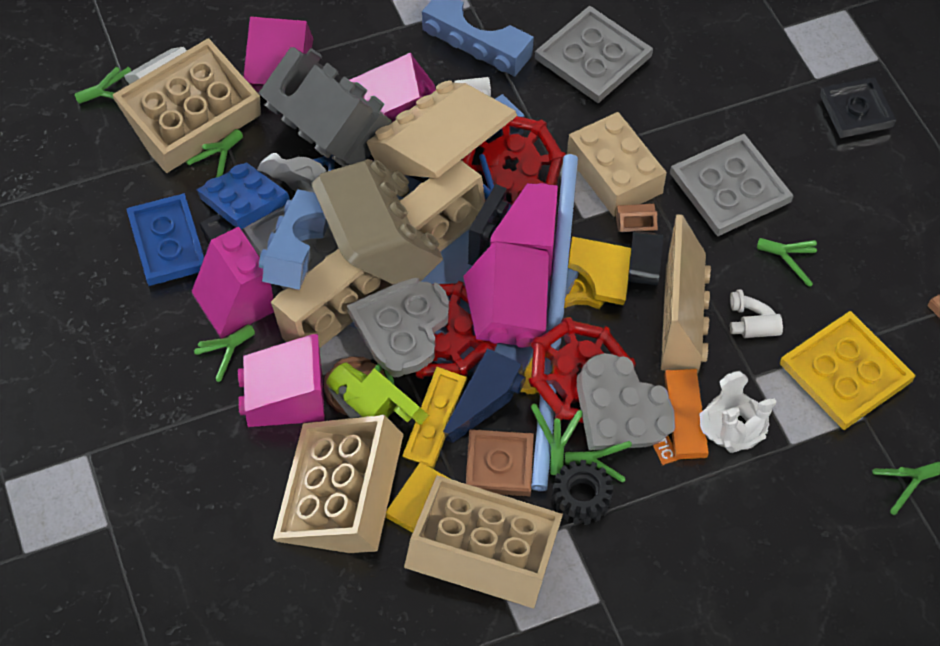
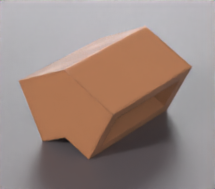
(636, 218)

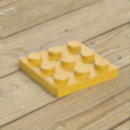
(847, 370)

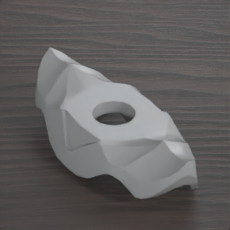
(295, 172)

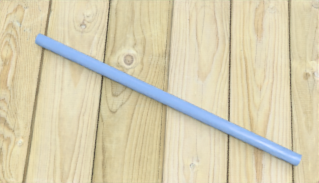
(556, 310)

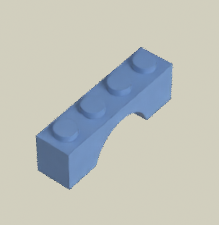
(504, 48)
(286, 256)

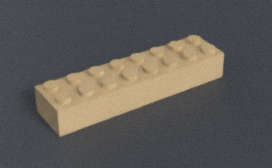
(437, 206)

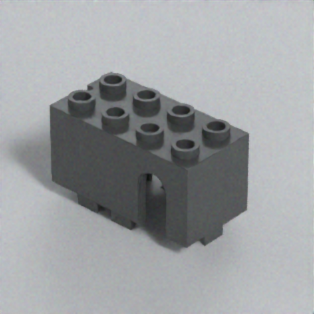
(322, 108)

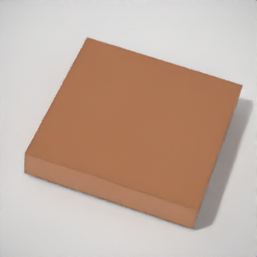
(500, 462)

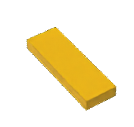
(439, 403)

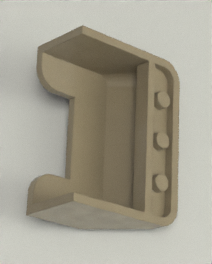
(372, 222)

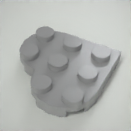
(402, 324)
(620, 406)

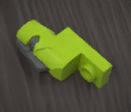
(370, 395)

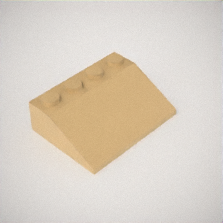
(188, 104)
(439, 130)
(685, 301)
(340, 484)
(483, 541)

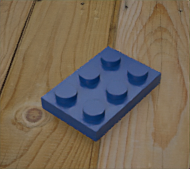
(243, 195)
(166, 239)

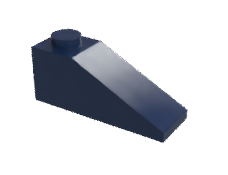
(487, 392)

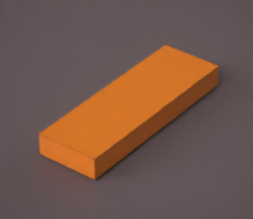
(686, 401)

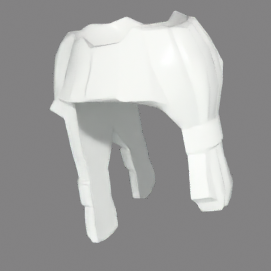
(725, 410)

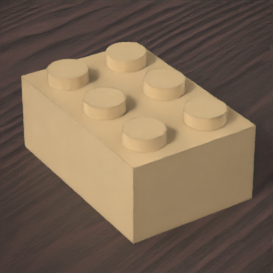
(616, 163)

